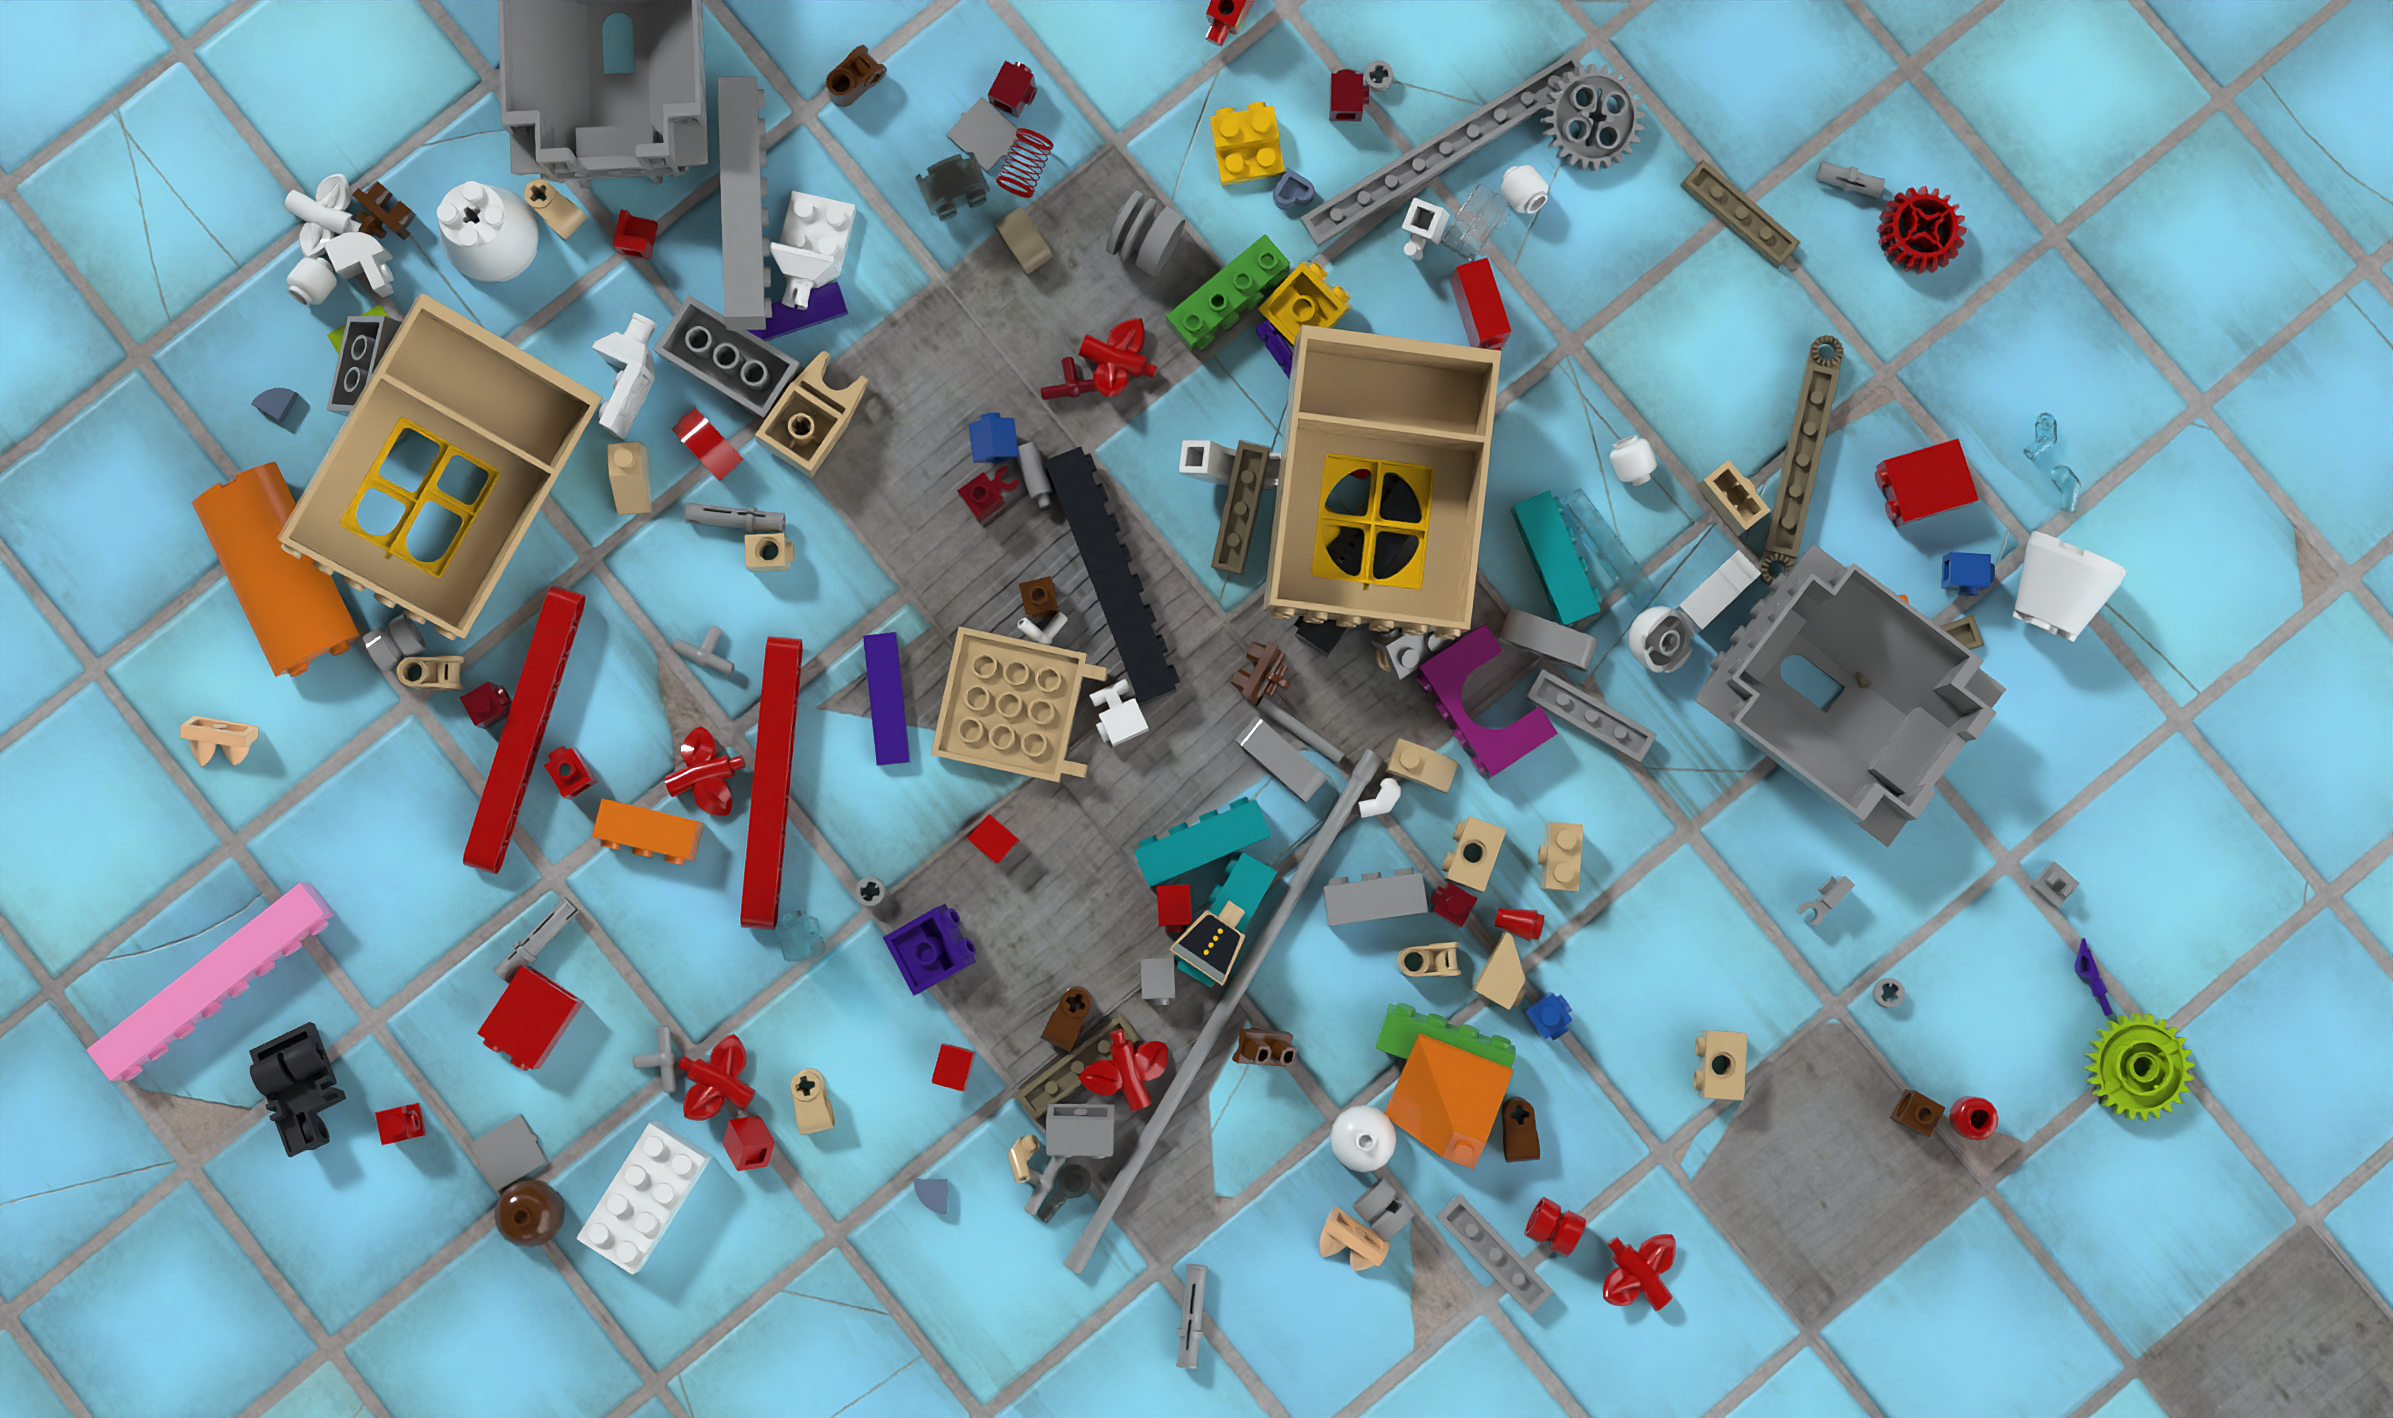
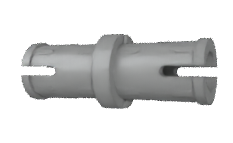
(1850, 179)

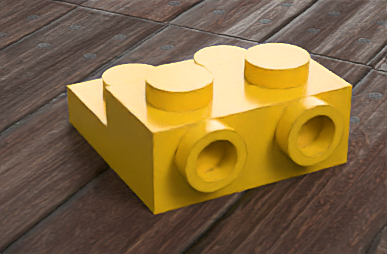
(1246, 143)
(1305, 300)

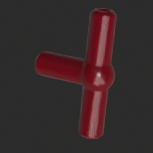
(1072, 387)

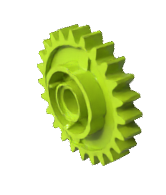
(2163, 1066)

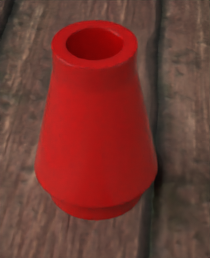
(1521, 922)

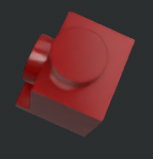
(580, 777)
(400, 1123)

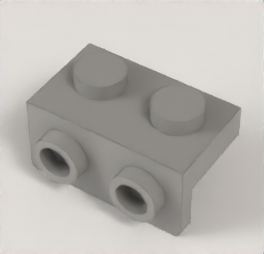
(1408, 652)

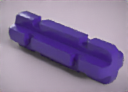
(1276, 346)

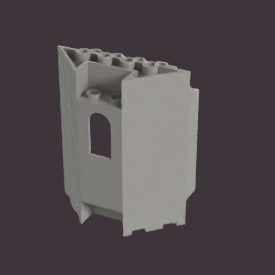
(594, 125)
(1876, 743)

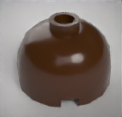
(529, 1213)

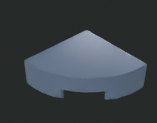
(276, 402)
(932, 1193)

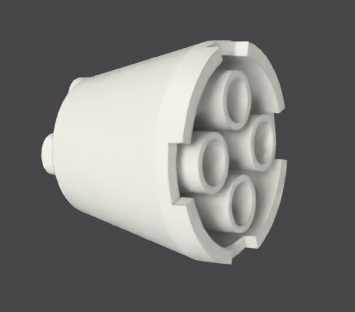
(499, 243)
(2063, 585)

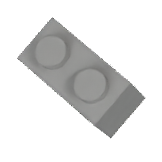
(1080, 1130)

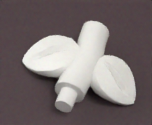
(323, 215)

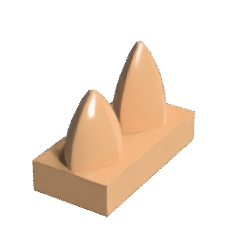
(208, 732)
(1343, 1231)

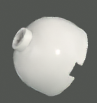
(1661, 638)
(1363, 1138)

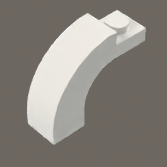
(1214, 463)

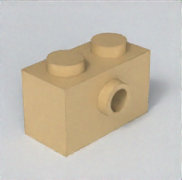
(1733, 497)
(1561, 856)

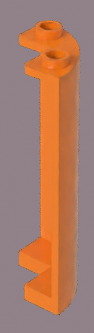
(283, 597)

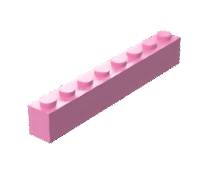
(210, 982)

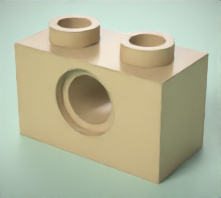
(1487, 839)
(1729, 1083)

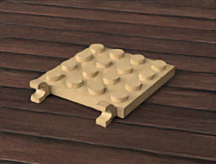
(1012, 705)

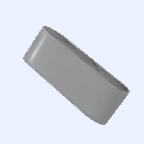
(1548, 640)
(1280, 759)

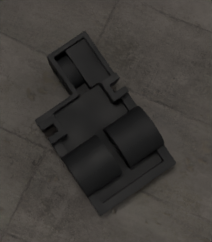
(297, 1085)

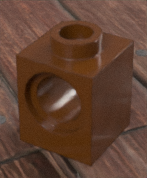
(1039, 598)
(1917, 1112)

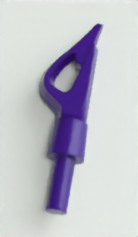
(2096, 983)

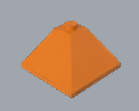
(1448, 1099)

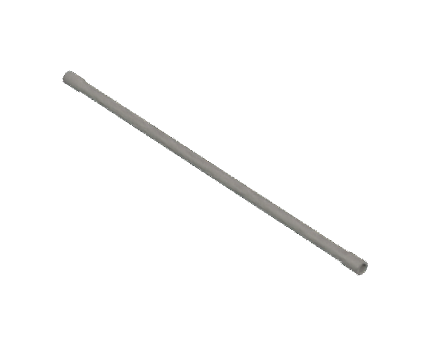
(1086, 1243)

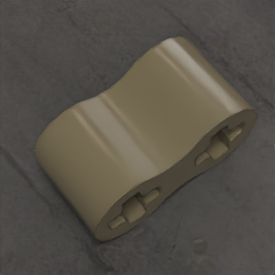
(1023, 240)

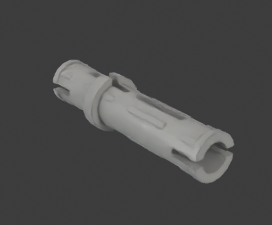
(747, 519)
(526, 950)
(1188, 1355)

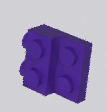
(930, 948)

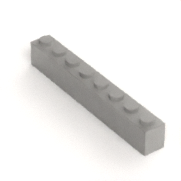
(742, 204)

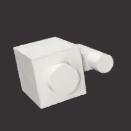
(1425, 224)
(1122, 719)

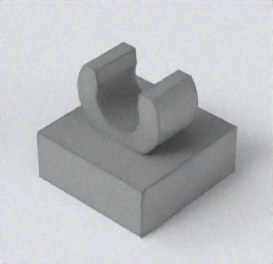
(2054, 884)

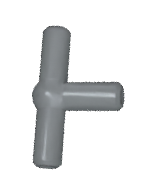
(703, 655)
(664, 1059)
(1044, 1184)

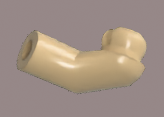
(1020, 1154)

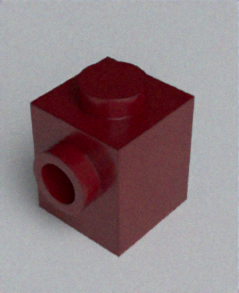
(1013, 88)
(1347, 96)
(487, 704)
(1452, 904)

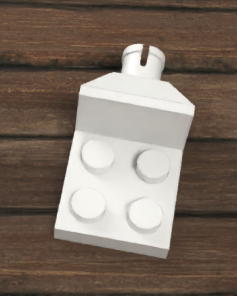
(812, 244)
(632, 384)

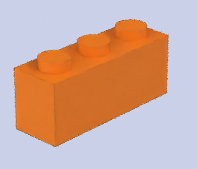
(647, 831)

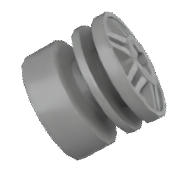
(1143, 232)

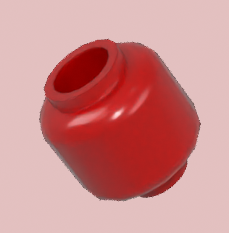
(1983, 1121)

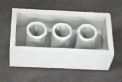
(644, 1197)

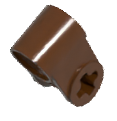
(859, 72)
(1065, 1022)
(1520, 1136)

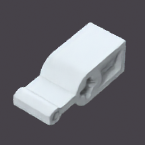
(1719, 590)

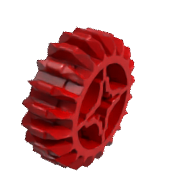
(1927, 241)

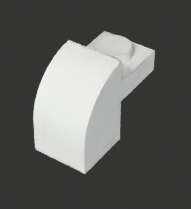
(359, 253)

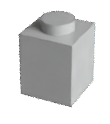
(1158, 980)

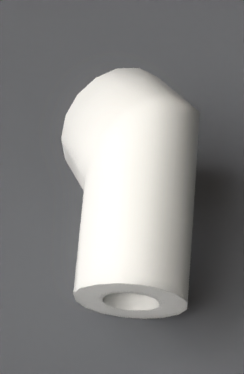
(1384, 801)

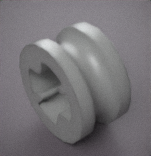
(1386, 82)
(876, 900)
(1899, 993)

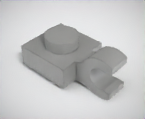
(1831, 894)

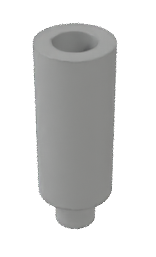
(1034, 474)

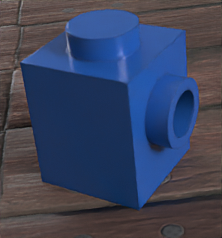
(993, 439)
(1967, 572)
(1549, 1016)

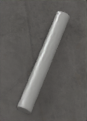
(1300, 730)

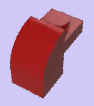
(707, 444)

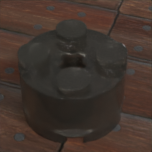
(953, 185)

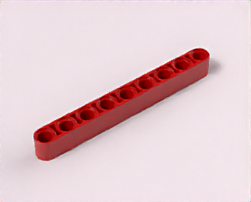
(524, 730)
(771, 783)

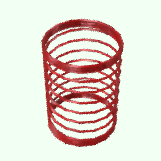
(1030, 192)

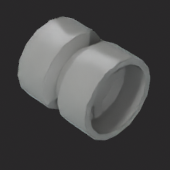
(390, 645)
(1383, 1209)

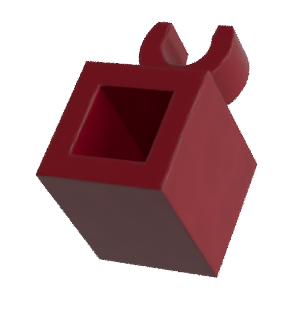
(984, 496)

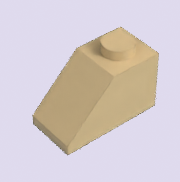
(629, 477)
(1421, 765)
(1502, 975)

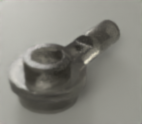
(1073, 1183)

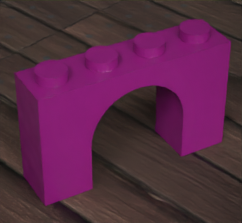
(1491, 748)

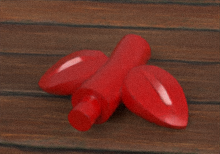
(1118, 357)
(705, 773)
(1127, 1070)
(716, 1080)
(1640, 1271)

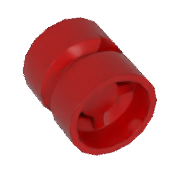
(1559, 1228)

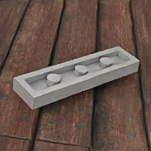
(1590, 716)
(1494, 1253)

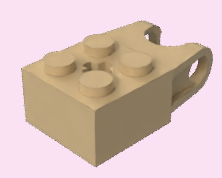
(816, 406)

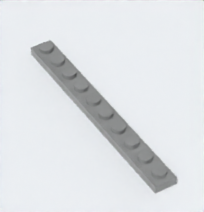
(1435, 154)

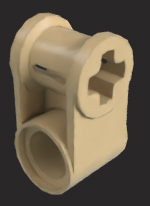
(556, 210)
(438, 672)
(1431, 960)
(812, 1109)

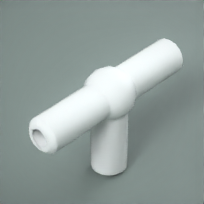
(1043, 637)

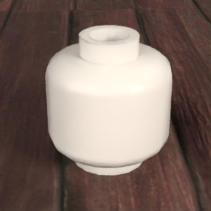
(1524, 189)
(311, 281)
(1633, 460)

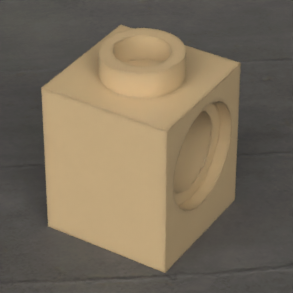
(754, 550)

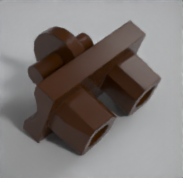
(374, 199)
(1265, 677)
(1265, 1048)

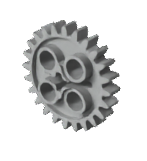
(1619, 124)

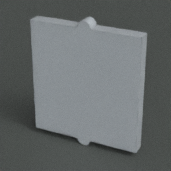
(984, 133)
(508, 1152)

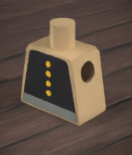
(1212, 942)

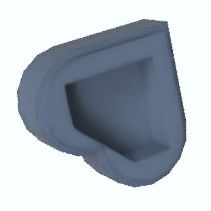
(1292, 190)

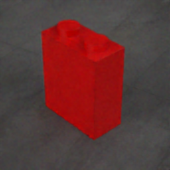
(1480, 305)
(1926, 483)
(529, 1018)

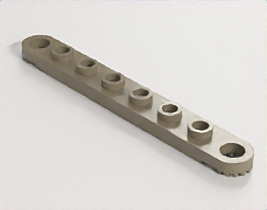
(1801, 458)

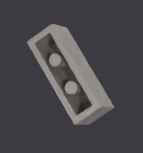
(1374, 897)

